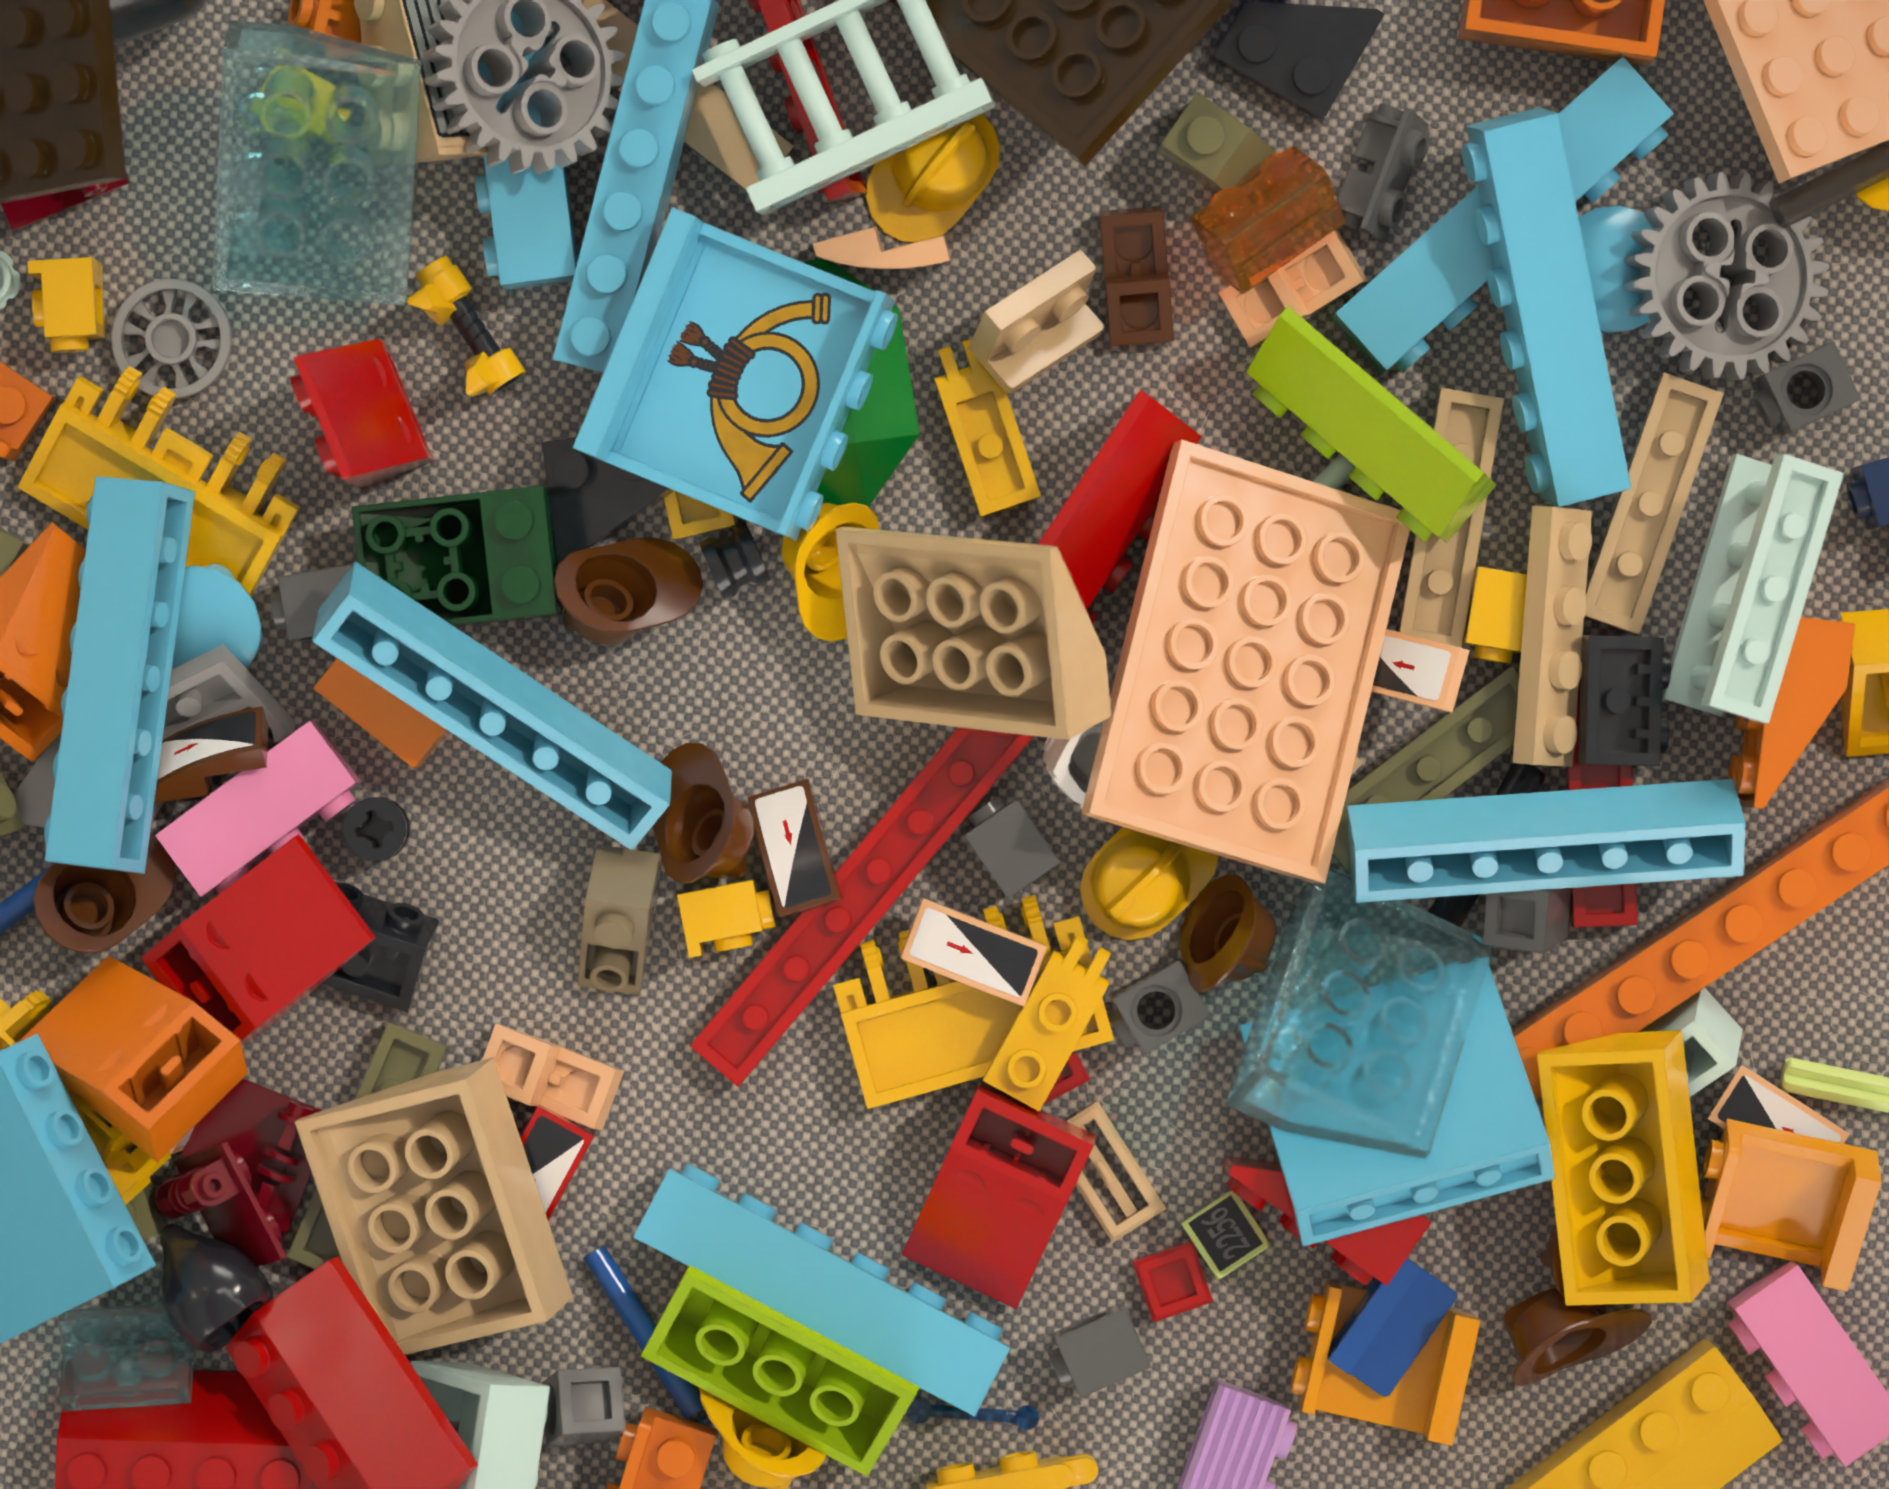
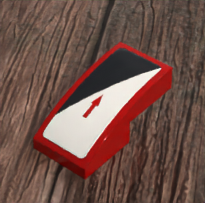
(554, 1153)

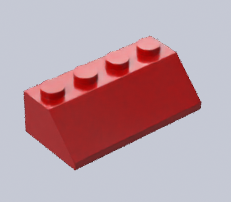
(1116, 498)
(346, 1390)
(206, 1444)

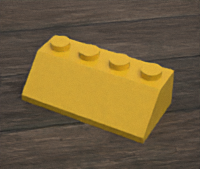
(1624, 1169)
(1676, 1431)

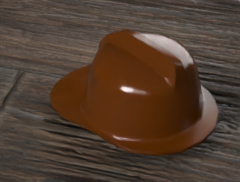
(626, 588)
(705, 825)
(101, 907)
(1226, 934)
(1560, 1336)

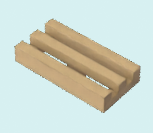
(1134, 1217)

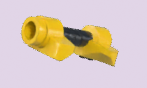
(444, 299)

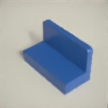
(1391, 1327)

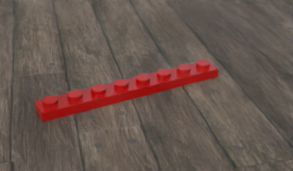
(869, 886)

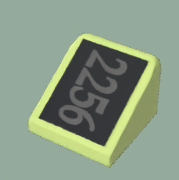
(1225, 1234)

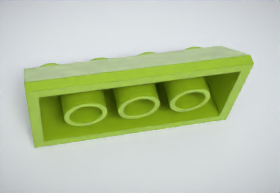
(1368, 427)
(779, 1371)

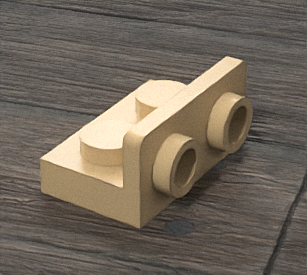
(1038, 324)

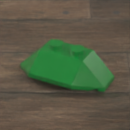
(883, 426)

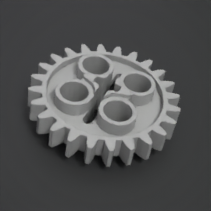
(567, 104)
(1673, 264)

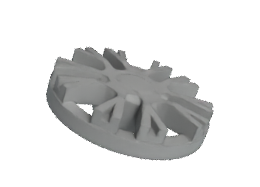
(173, 337)

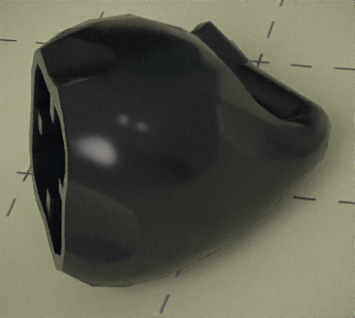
(208, 1287)

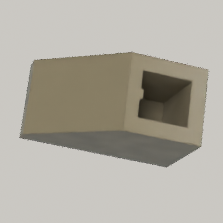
(618, 919)

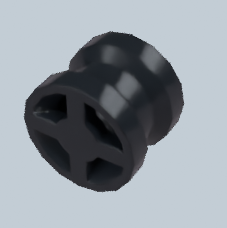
(734, 561)
(387, 826)

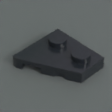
(1298, 50)
(591, 496)

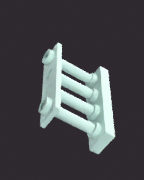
(837, 149)
(1752, 586)

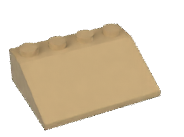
(969, 634)
(437, 1208)

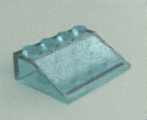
(314, 166)
(1360, 1021)

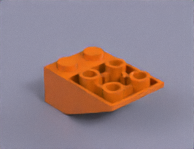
(35, 628)
(1807, 694)
(140, 1055)

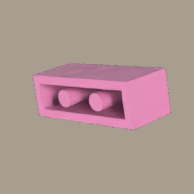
(260, 810)
(1812, 1363)

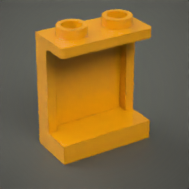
(1790, 1197)

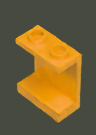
(1425, 1397)

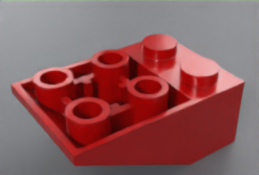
(361, 411)
(262, 942)
(999, 1195)
(1360, 1254)

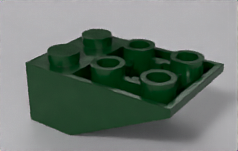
(465, 553)

